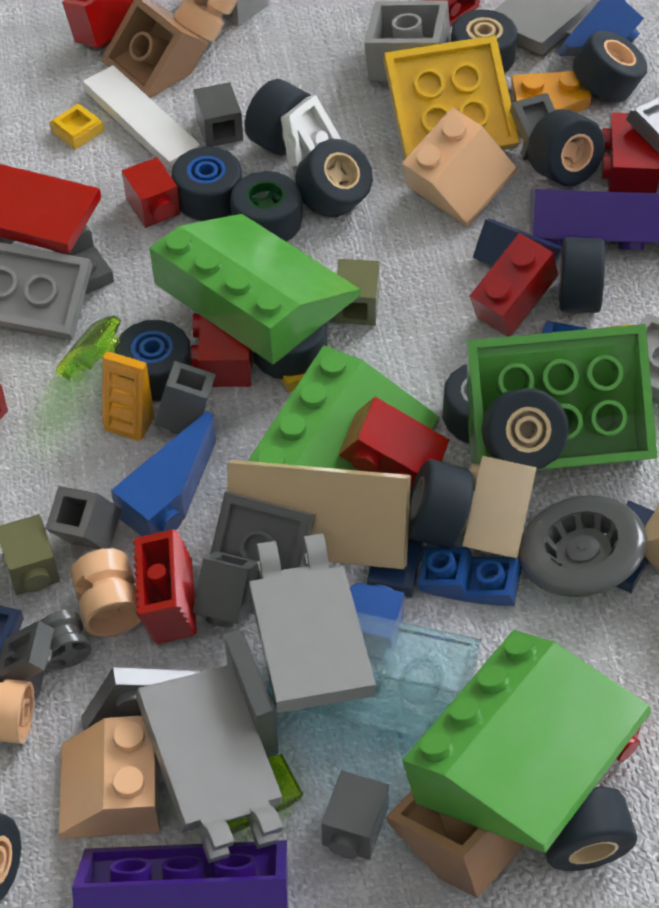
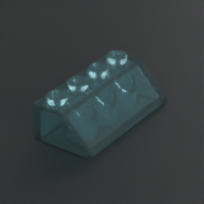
(414, 675)

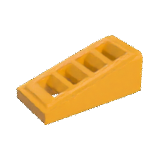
(125, 402)

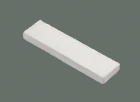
(139, 115)

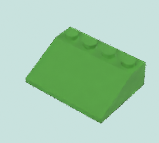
(249, 283)
(594, 376)
(322, 409)
(524, 742)

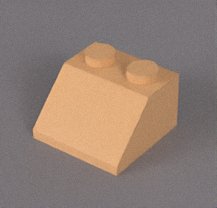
(458, 167)
(109, 781)

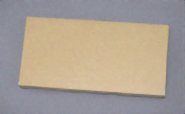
(357, 511)

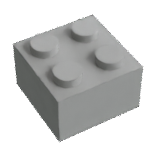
(401, 27)

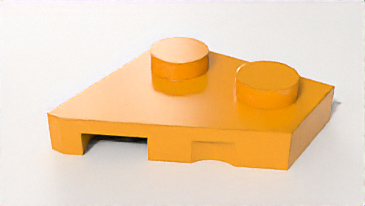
(562, 87)

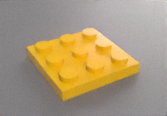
(448, 75)

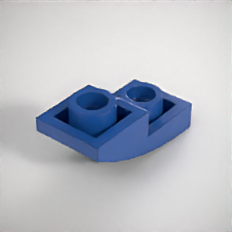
(466, 578)

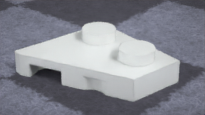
(304, 129)

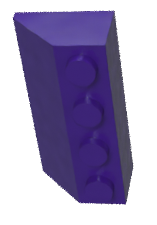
(595, 214)
(182, 877)

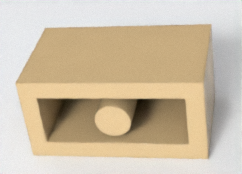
(498, 506)

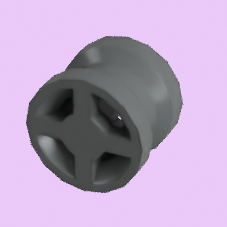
(67, 643)

